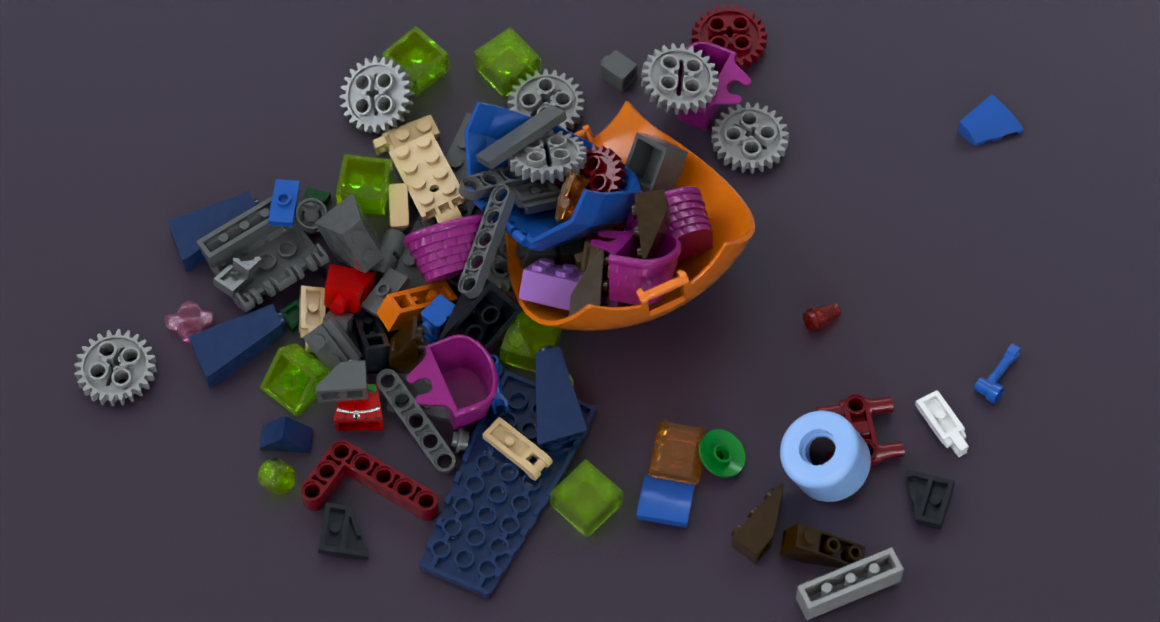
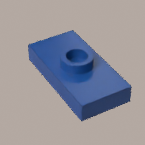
(284, 203)

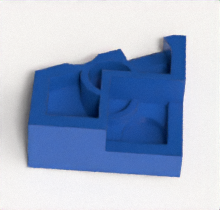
(989, 122)

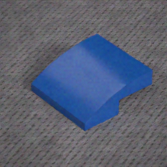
(665, 501)

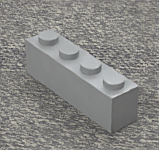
(849, 583)

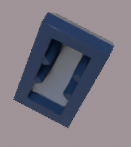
(286, 436)

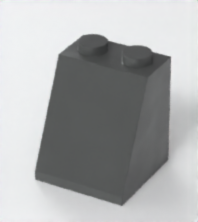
(350, 235)

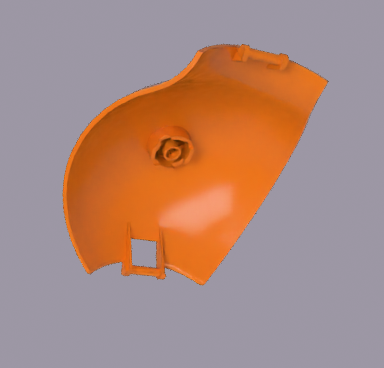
(729, 220)

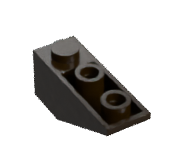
(653, 219)
(592, 285)
(407, 347)
(757, 533)
(819, 547)

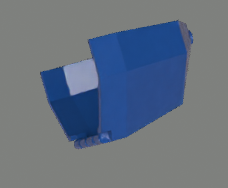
(540, 230)

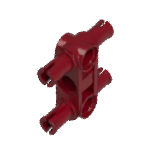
(864, 425)

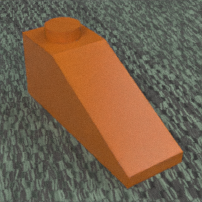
(403, 305)

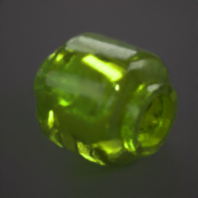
(276, 476)

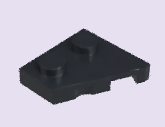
(929, 497)
(340, 533)

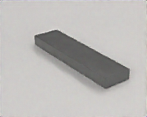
(521, 136)

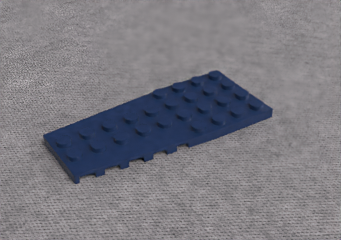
(494, 499)

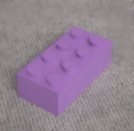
(553, 284)

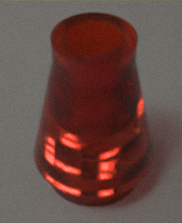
(820, 316)

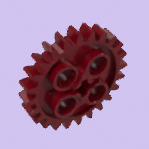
(731, 36)
(603, 170)

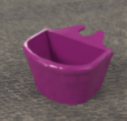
(727, 73)
(688, 221)
(443, 248)
(630, 273)
(461, 378)

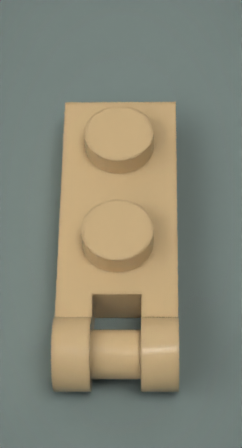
(517, 448)

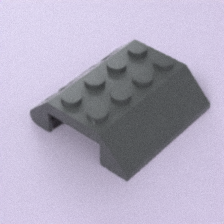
(282, 249)

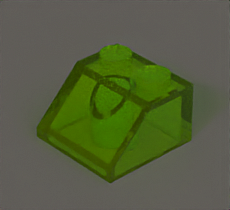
(293, 378)

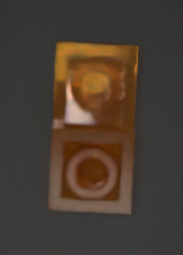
(569, 195)

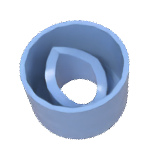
(838, 476)

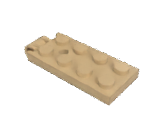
(424, 170)

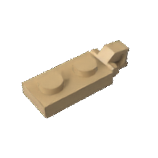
(405, 133)
(310, 310)

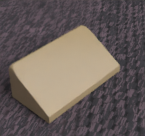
(398, 206)

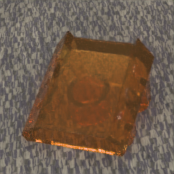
(677, 453)

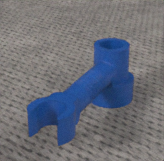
(990, 387)
(499, 398)

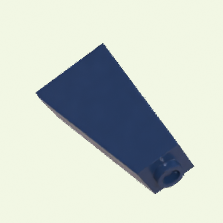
(198, 223)
(236, 342)
(557, 406)

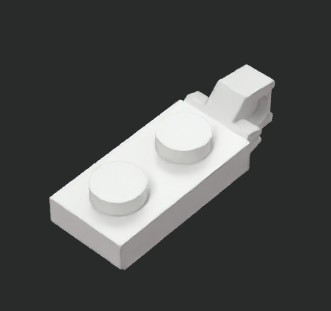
(943, 422)

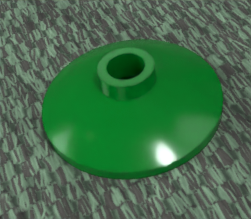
(727, 447)

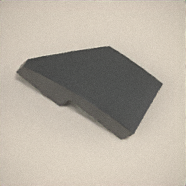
(236, 275)

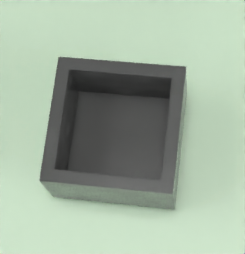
(655, 162)

